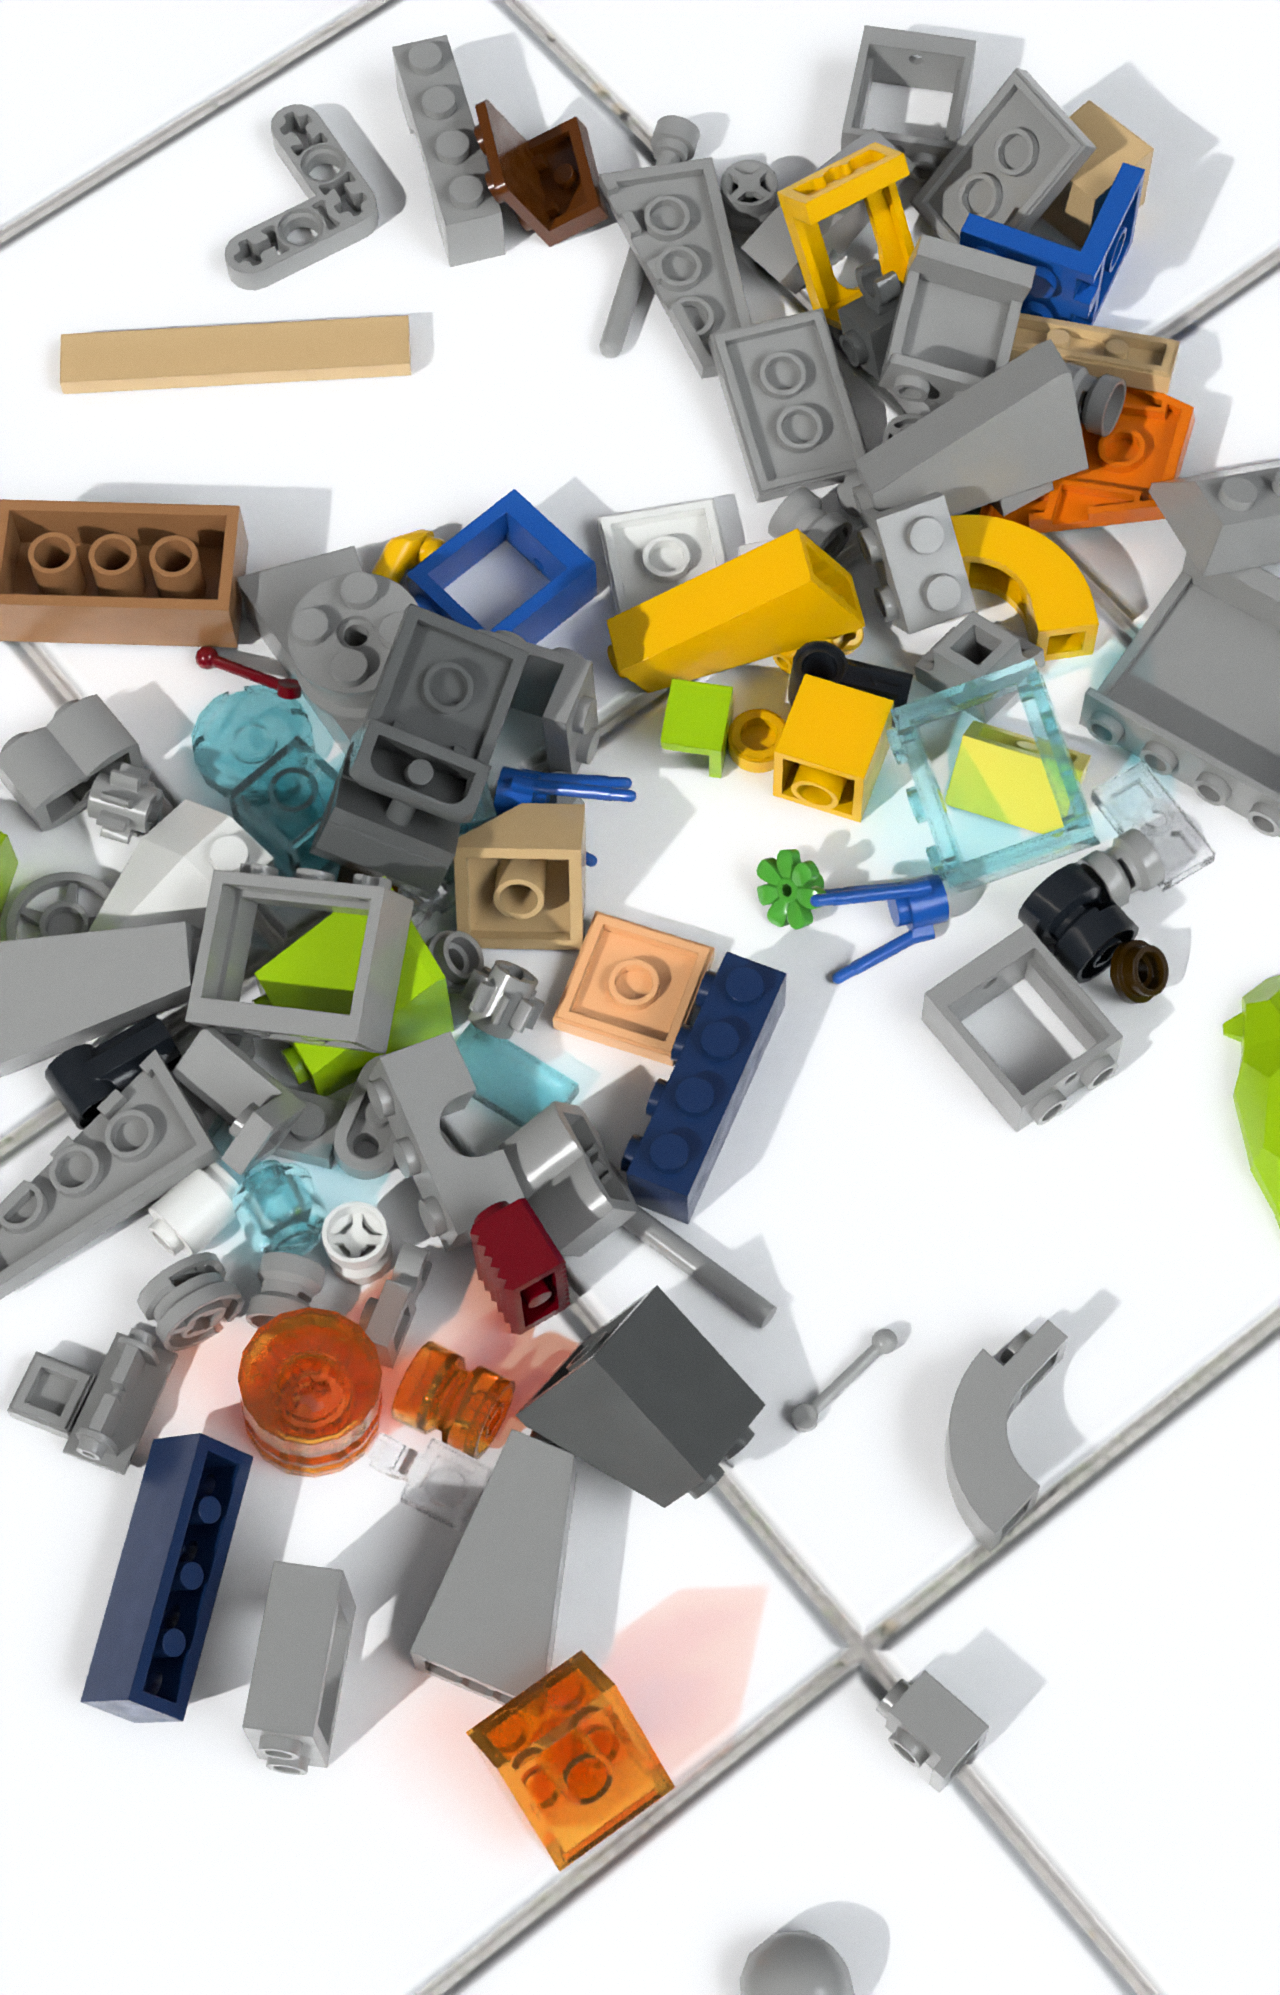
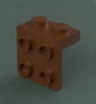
(545, 179)

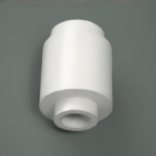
(194, 1210)

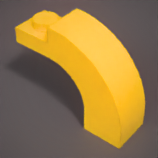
(1033, 579)

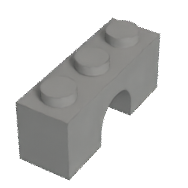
(414, 1092)

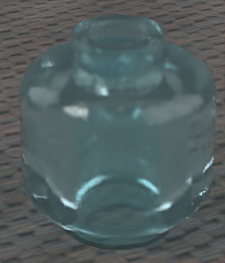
(279, 1208)

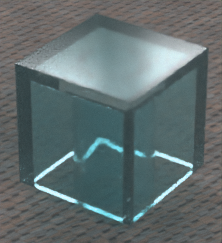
(285, 805)

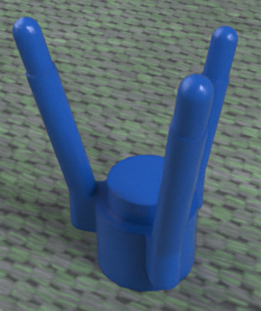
(531, 786)
(911, 902)

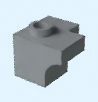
(973, 651)

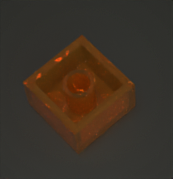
(571, 1759)

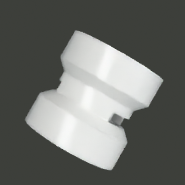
(355, 1228)

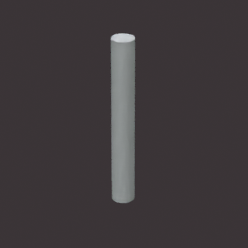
(701, 1268)

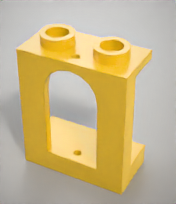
(861, 175)

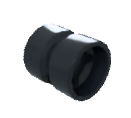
(1070, 914)

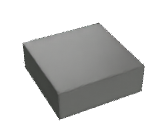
(51, 1395)

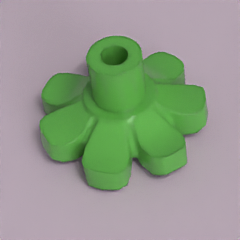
(789, 888)

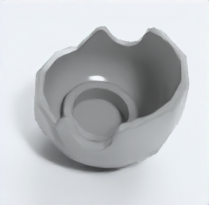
(795, 1966)

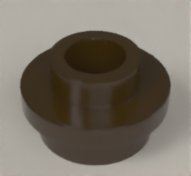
(1138, 971)

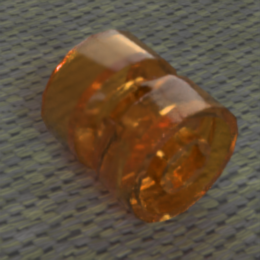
(450, 1398)

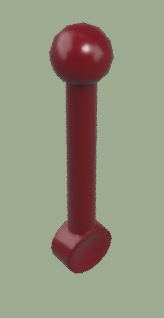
(208, 658)

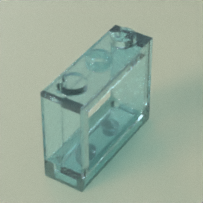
(927, 799)

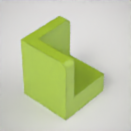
(699, 721)

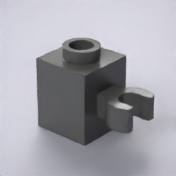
(869, 319)

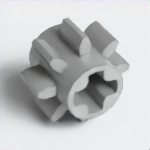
(125, 803)
(502, 999)

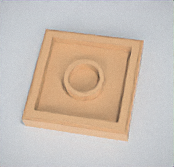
(632, 987)

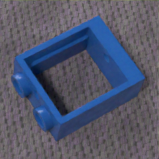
(535, 538)

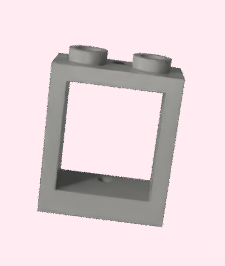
(943, 66)
(984, 979)
(299, 1667)

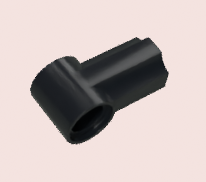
(829, 663)
(89, 1074)

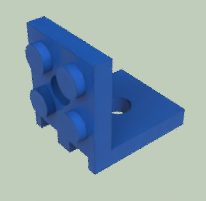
(1068, 281)

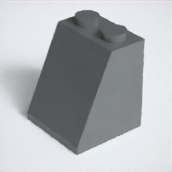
(647, 1403)

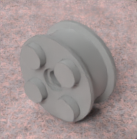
(344, 638)

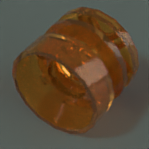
(318, 1356)

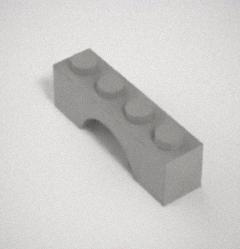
(453, 160)

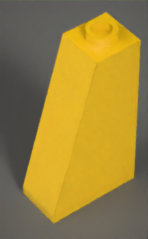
(736, 614)

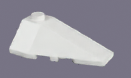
(174, 869)

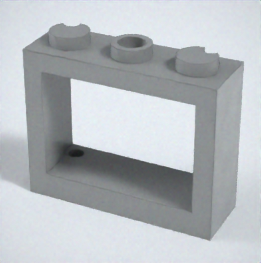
(227, 942)

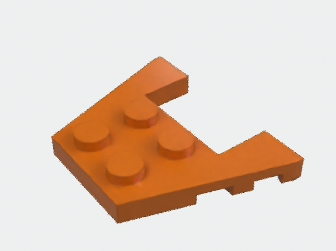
(1140, 450)

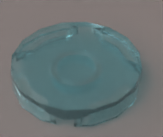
(243, 732)

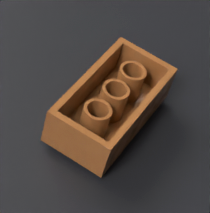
(121, 573)

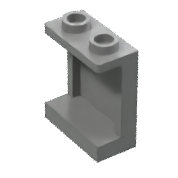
(953, 320)

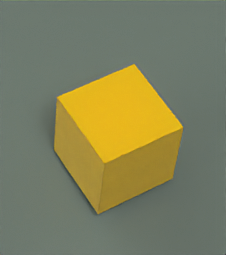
(832, 747)

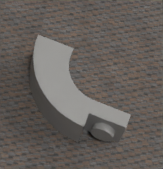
(980, 1466)

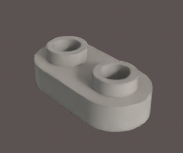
(359, 1125)

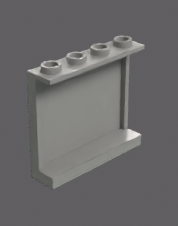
(1203, 692)

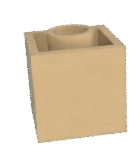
(1082, 198)

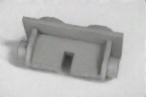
(121, 1401)

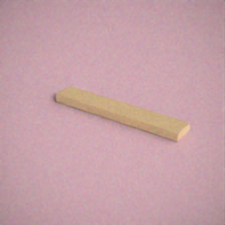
(235, 354)

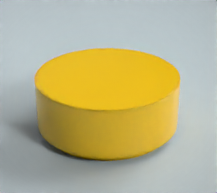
(754, 739)

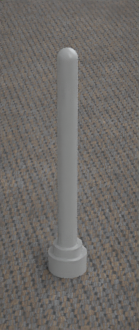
(672, 142)

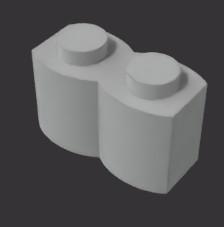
(57, 764)
(569, 1178)

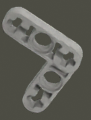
(320, 213)

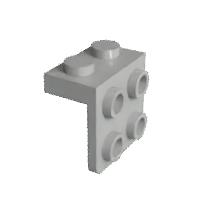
(562, 692)

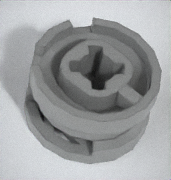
(190, 1301)

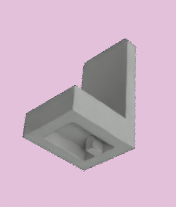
(241, 1093)

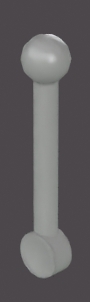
(805, 1415)

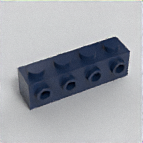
(706, 1087)
(167, 1579)

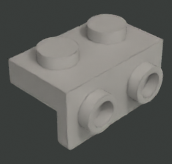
(916, 563)

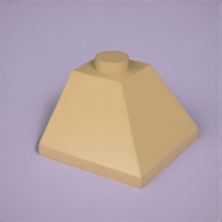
(524, 878)

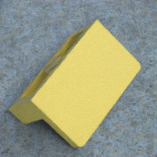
(1005, 779)

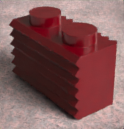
(519, 1264)

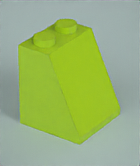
(321, 976)

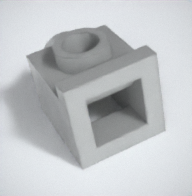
(932, 1727)

